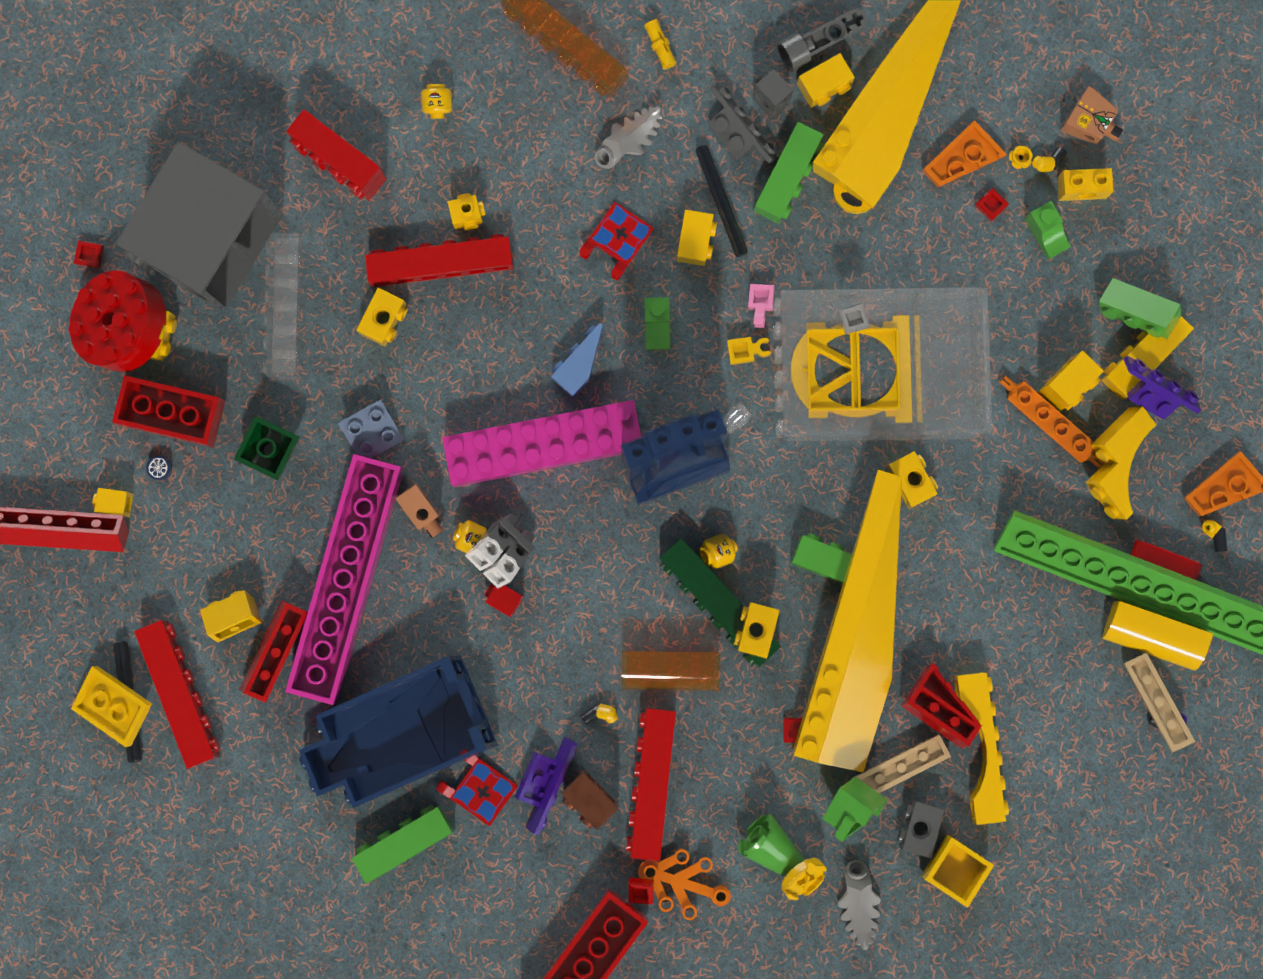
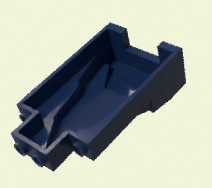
(676, 456)
(398, 733)

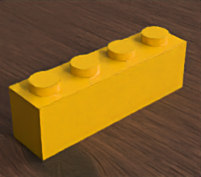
(1147, 349)

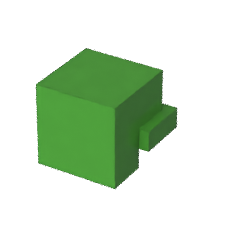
(853, 808)

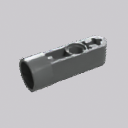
(798, 49)

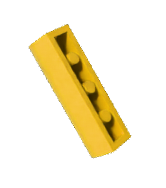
(1157, 635)

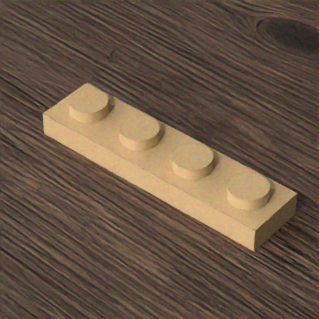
(1159, 703)
(905, 764)

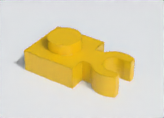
(743, 350)

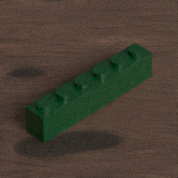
(710, 595)

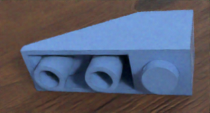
(578, 367)

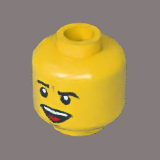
(436, 100)
(467, 535)
(718, 551)

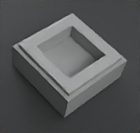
(853, 318)

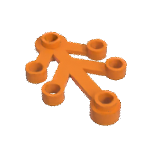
(680, 881)

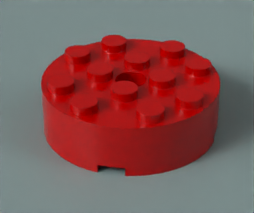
(117, 321)

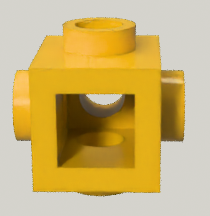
(459, 214)

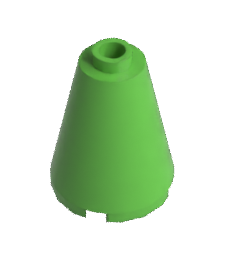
(770, 846)

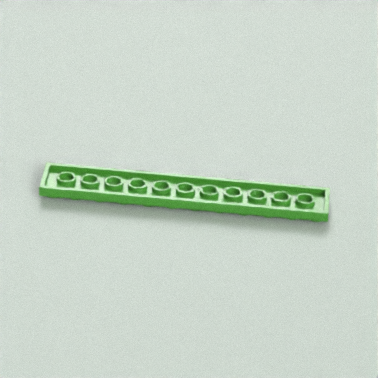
(1132, 580)

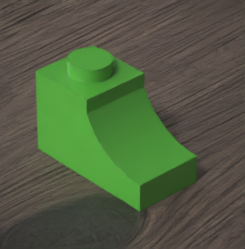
(1048, 230)
(657, 323)

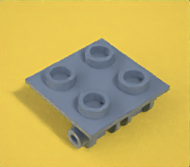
(371, 430)

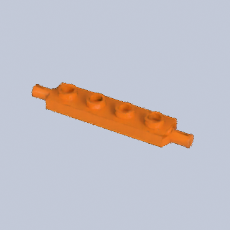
(1051, 421)

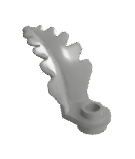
(628, 138)
(859, 904)

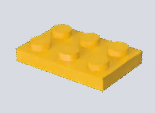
(111, 706)

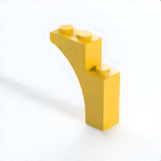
(1117, 449)

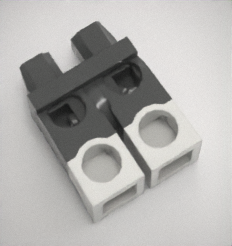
(502, 550)

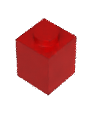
(503, 599)

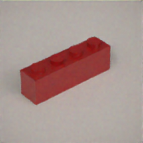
(273, 651)

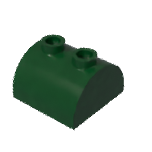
(266, 448)

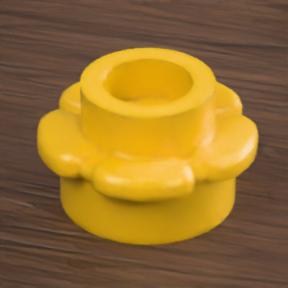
(1025, 153)

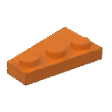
(963, 155)
(1227, 485)

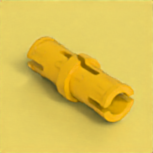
(660, 44)

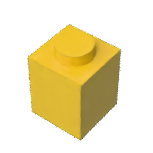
(112, 502)

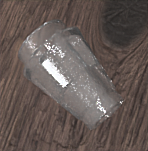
(736, 418)

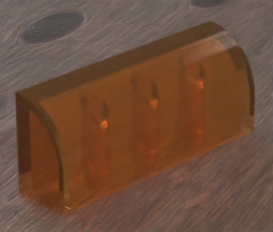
(671, 671)

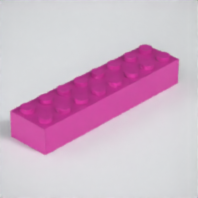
(540, 443)

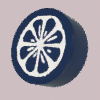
(159, 468)

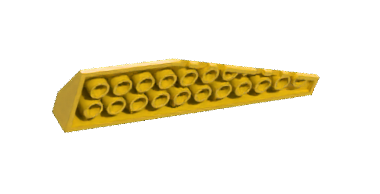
(860, 642)

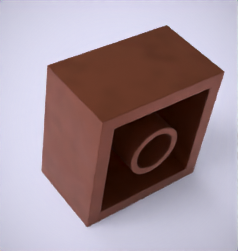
(589, 800)

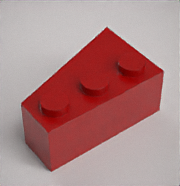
(940, 708)

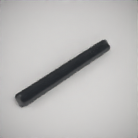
(721, 201)
(124, 675)

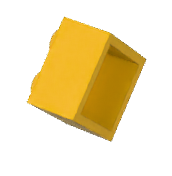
(1072, 380)
(957, 870)

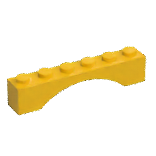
(987, 798)

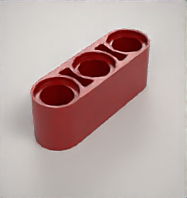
(1166, 559)

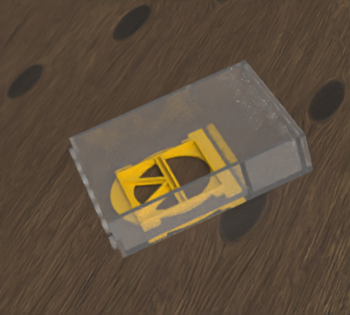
(938, 355)

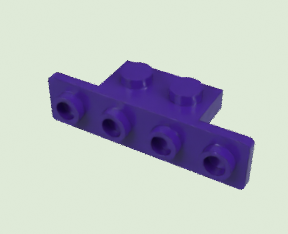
(1156, 392)
(542, 783)

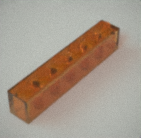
(568, 43)

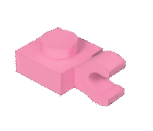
(761, 300)

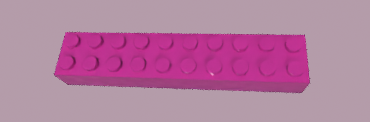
(345, 580)

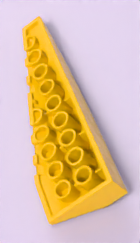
(878, 127)

